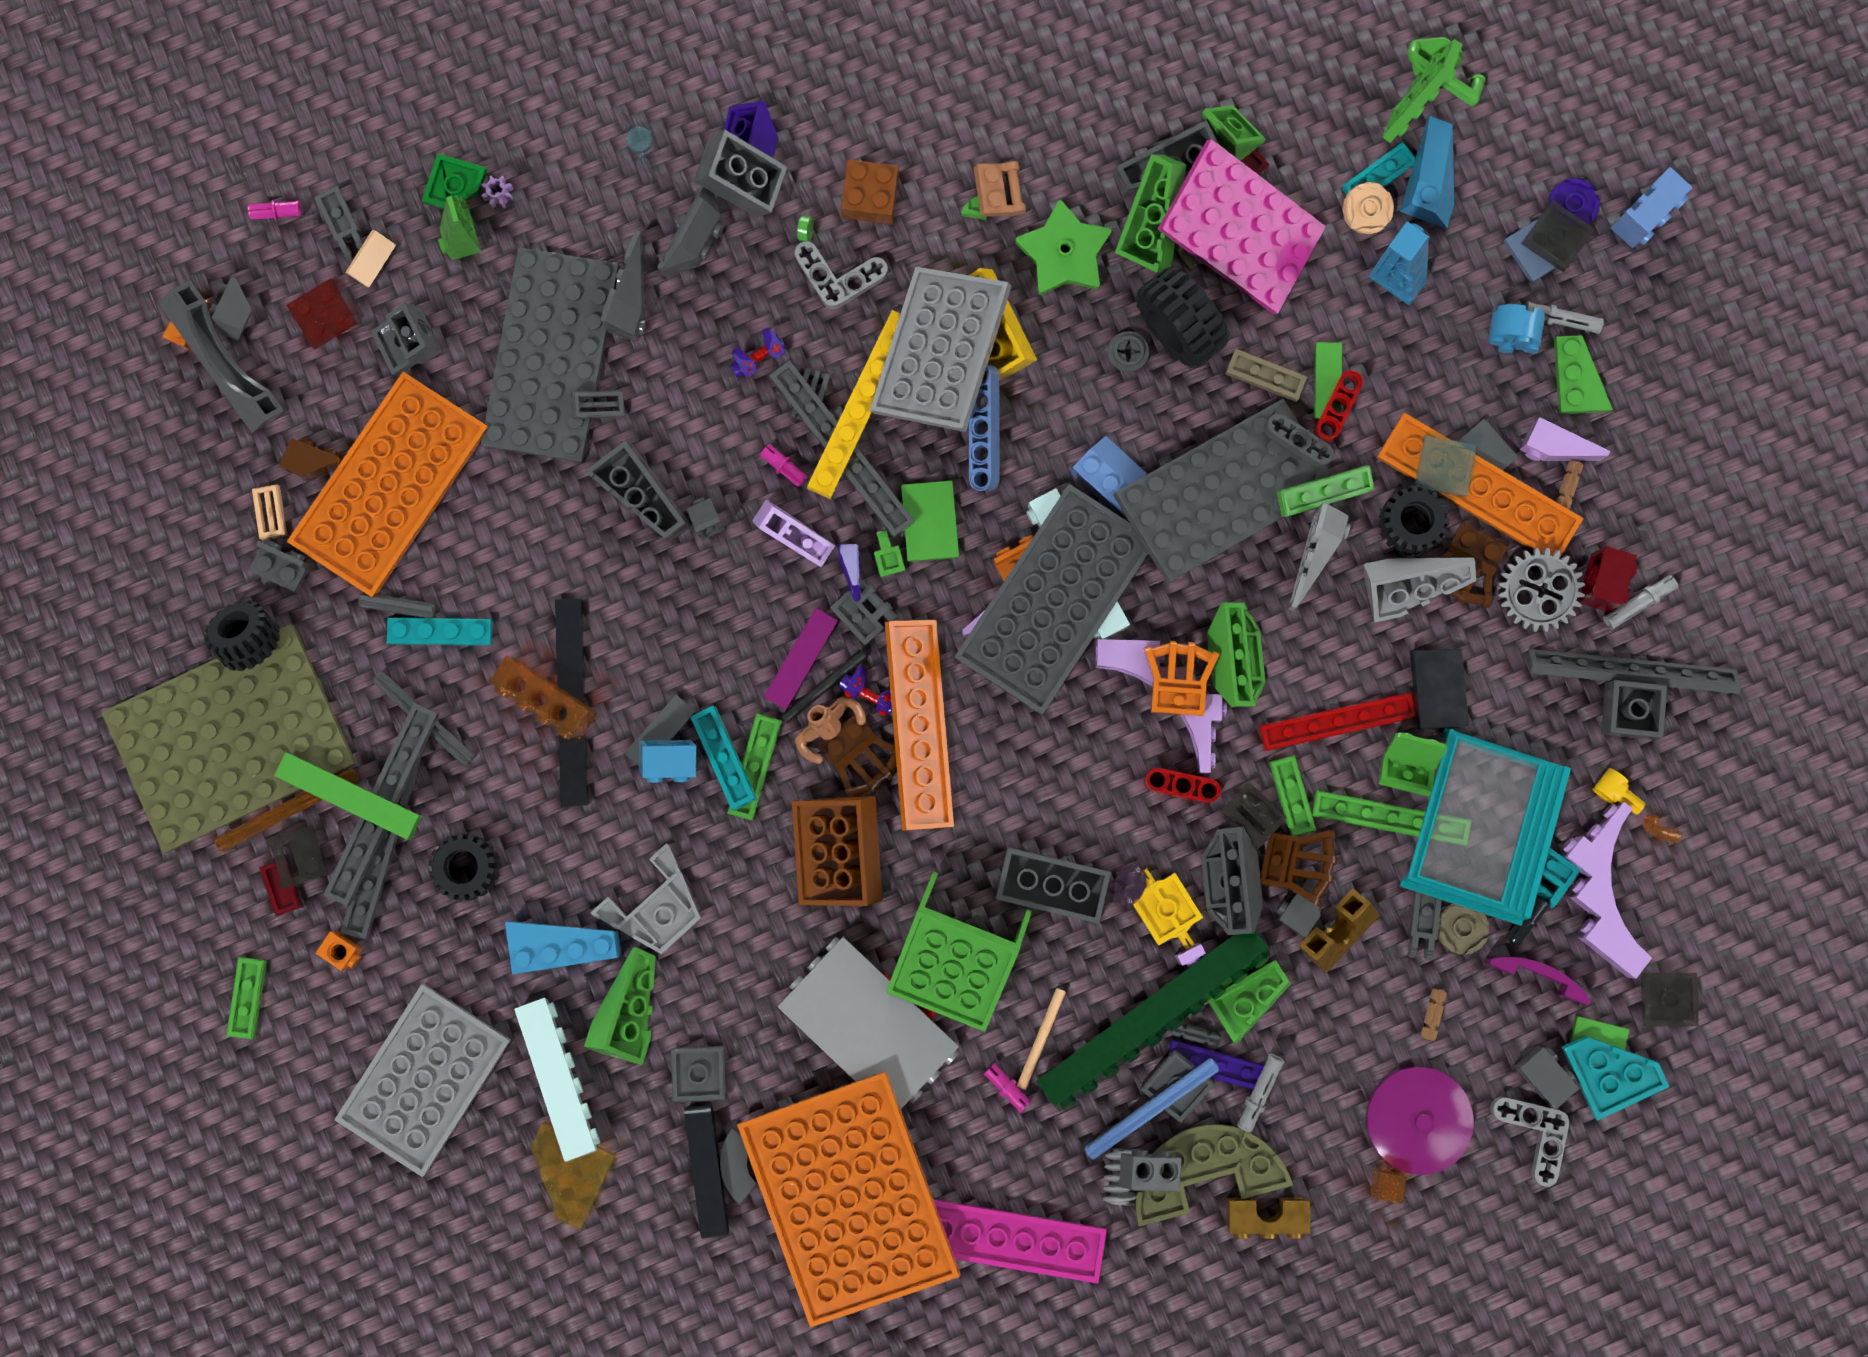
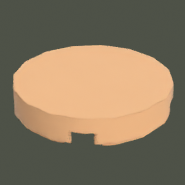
(1368, 208)

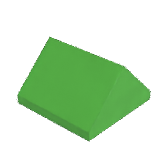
(1233, 130)

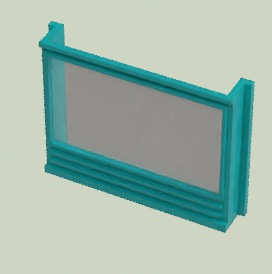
(1487, 828)

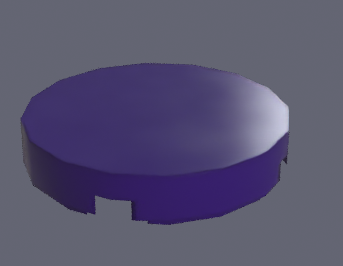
(1577, 197)

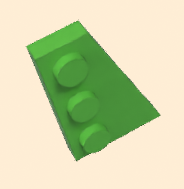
(1577, 378)

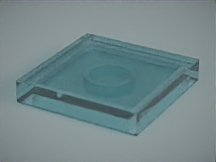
(1445, 466)

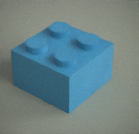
(667, 760)

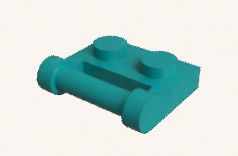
(1560, 873)

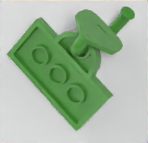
(1434, 66)

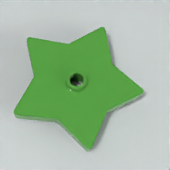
(1060, 268)

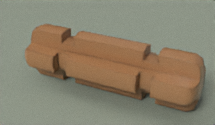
(1569, 483)
(1434, 1014)

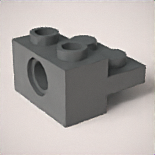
(406, 339)

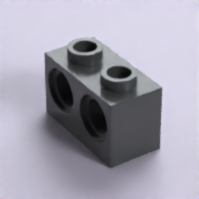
(1149, 1175)

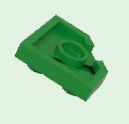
(453, 178)

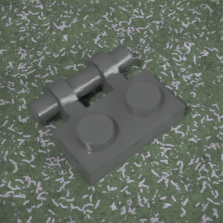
(858, 618)

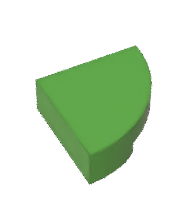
(972, 209)

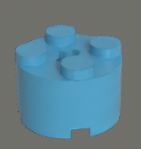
(1516, 328)

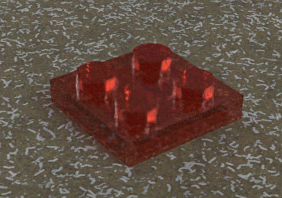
(322, 314)

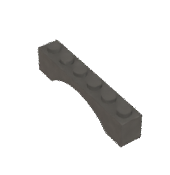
(192, 320)

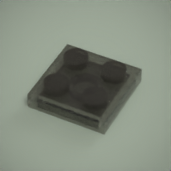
(1557, 236)
(1669, 999)

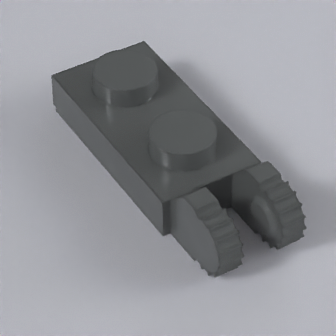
(339, 219)
(1424, 924)

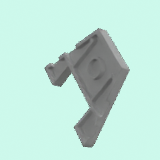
(663, 915)

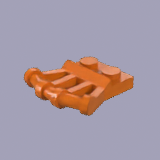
(1177, 695)

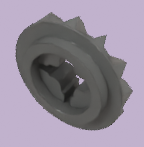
(1136, 343)

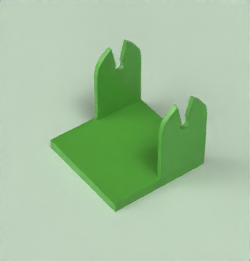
(954, 966)

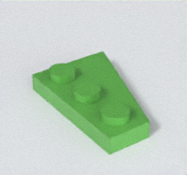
(1249, 999)

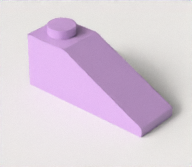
(1552, 443)
(793, 533)

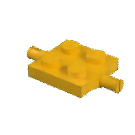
(1167, 909)

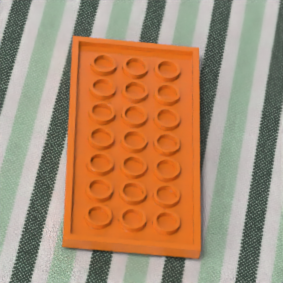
(388, 485)

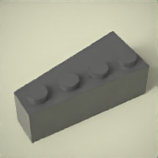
(1182, 148)

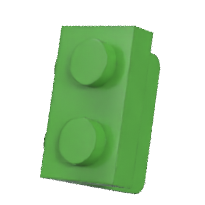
(1411, 763)

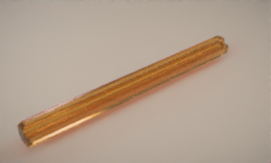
(275, 816)

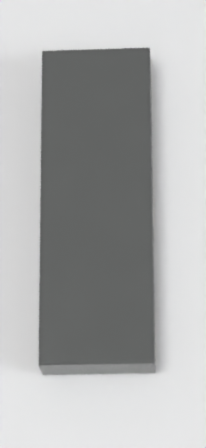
(664, 726)

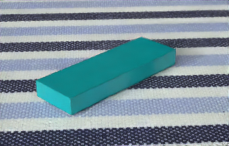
(1384, 169)

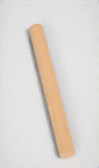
(1041, 1038)

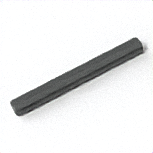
(439, 733)

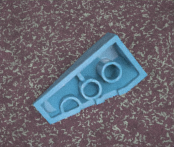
(1431, 181)

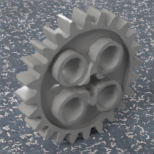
(1549, 568)

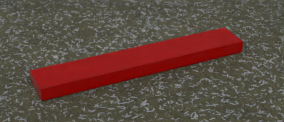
(1337, 721)

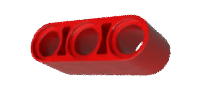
(1345, 398)
(1195, 785)

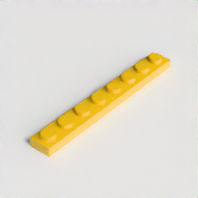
(853, 417)

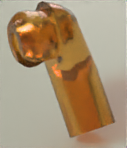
(1662, 833)

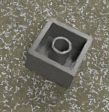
(1634, 710)

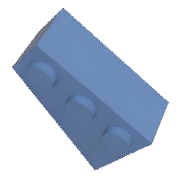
(1652, 208)

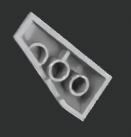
(1324, 536)

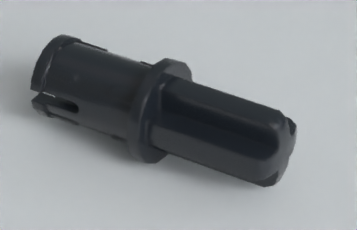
(1519, 933)

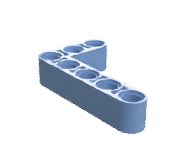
(990, 439)

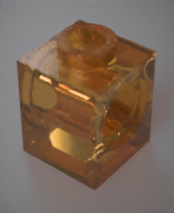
(1388, 1186)

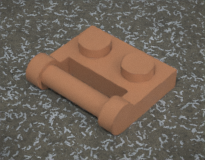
(992, 192)

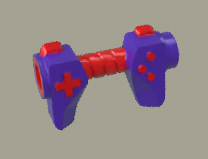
(745, 365)
(854, 686)

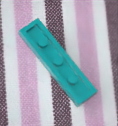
(439, 631)
(723, 758)

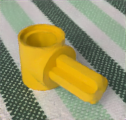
(1614, 788)

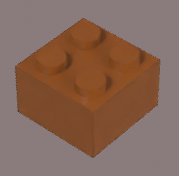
(870, 192)

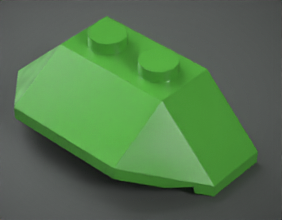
(1240, 666)

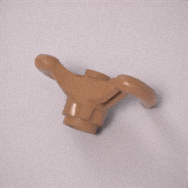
(825, 723)

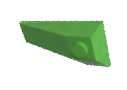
(457, 229)
(623, 1017)

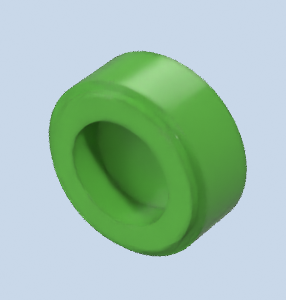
(805, 228)

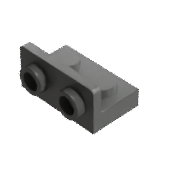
(279, 567)

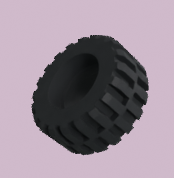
(1182, 317)

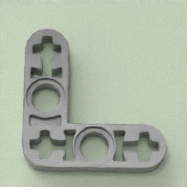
(839, 285)
(1546, 1133)

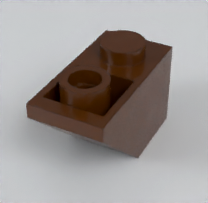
(307, 461)

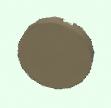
(1462, 929)

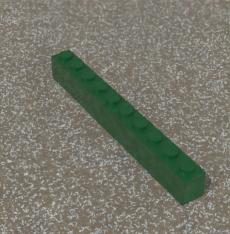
(1153, 1018)

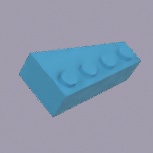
(1404, 264)
(552, 946)

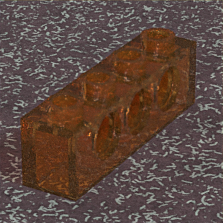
(578, 714)

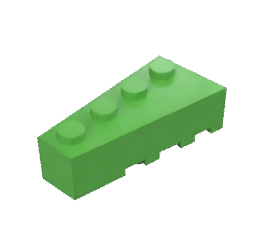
(1140, 237)

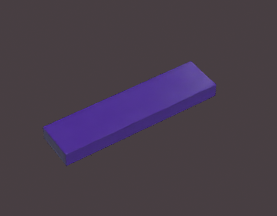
(1231, 1068)

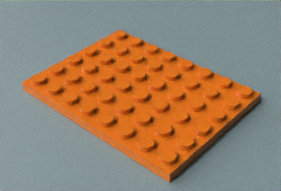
(848, 1199)

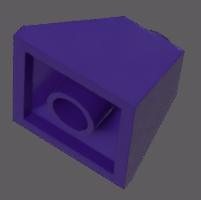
(753, 125)

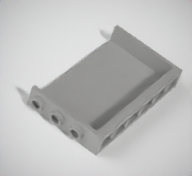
(865, 1028)

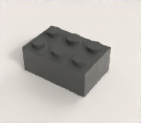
(740, 173)

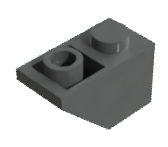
(231, 312)
(1299, 912)

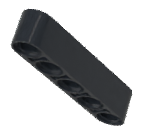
(706, 1171)

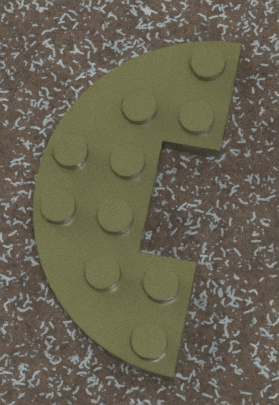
(1210, 1153)

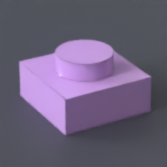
(1191, 955)

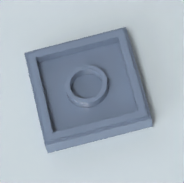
(1529, 262)

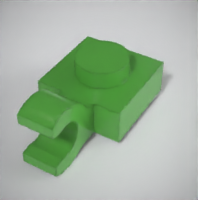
(888, 558)

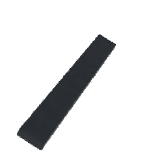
(572, 680)

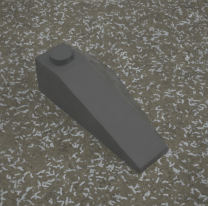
(625, 306)

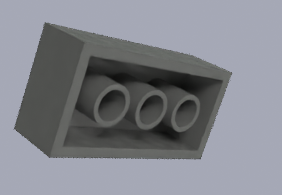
(1053, 885)

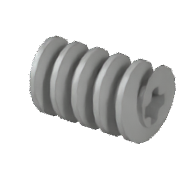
(1118, 1194)

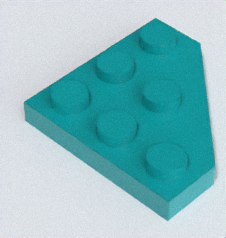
(1612, 1076)

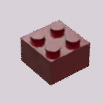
(1608, 579)

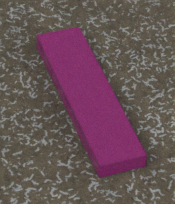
(801, 659)

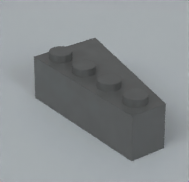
(637, 487)

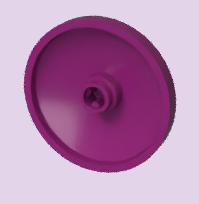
(1419, 1120)

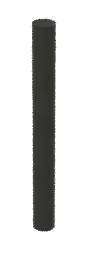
(824, 686)

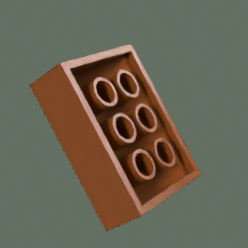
(837, 851)

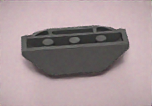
(694, 235)
(1232, 881)

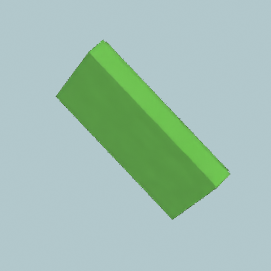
(934, 526)

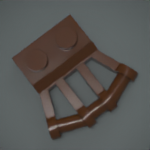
(1487, 555)
(850, 744)
(1284, 858)

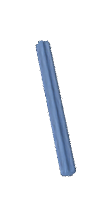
(1152, 1108)

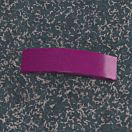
(1567, 988)

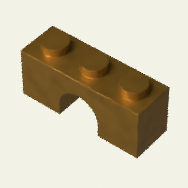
(1352, 921)
(1291, 1218)

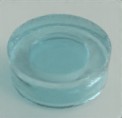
(639, 140)

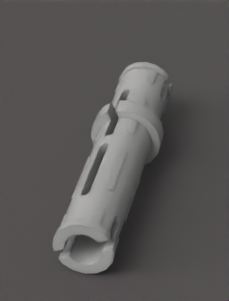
(1568, 318)
(1650, 596)
(1260, 1093)

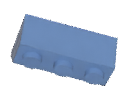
(1106, 471)

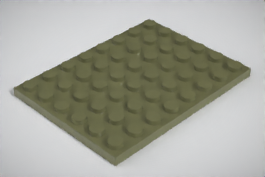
(215, 736)

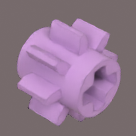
(495, 185)

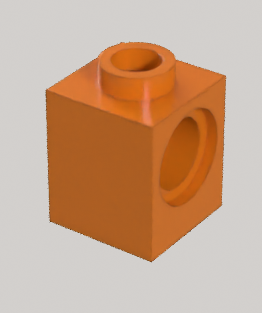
(329, 947)

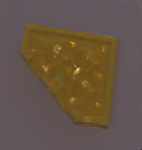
(572, 1183)

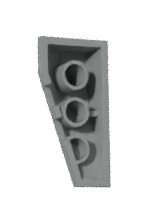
(1407, 582)

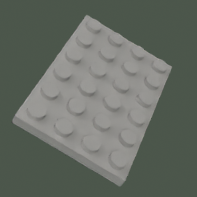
(940, 348)
(423, 1080)

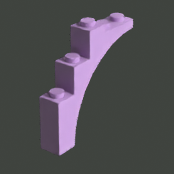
(1129, 658)
(1594, 893)

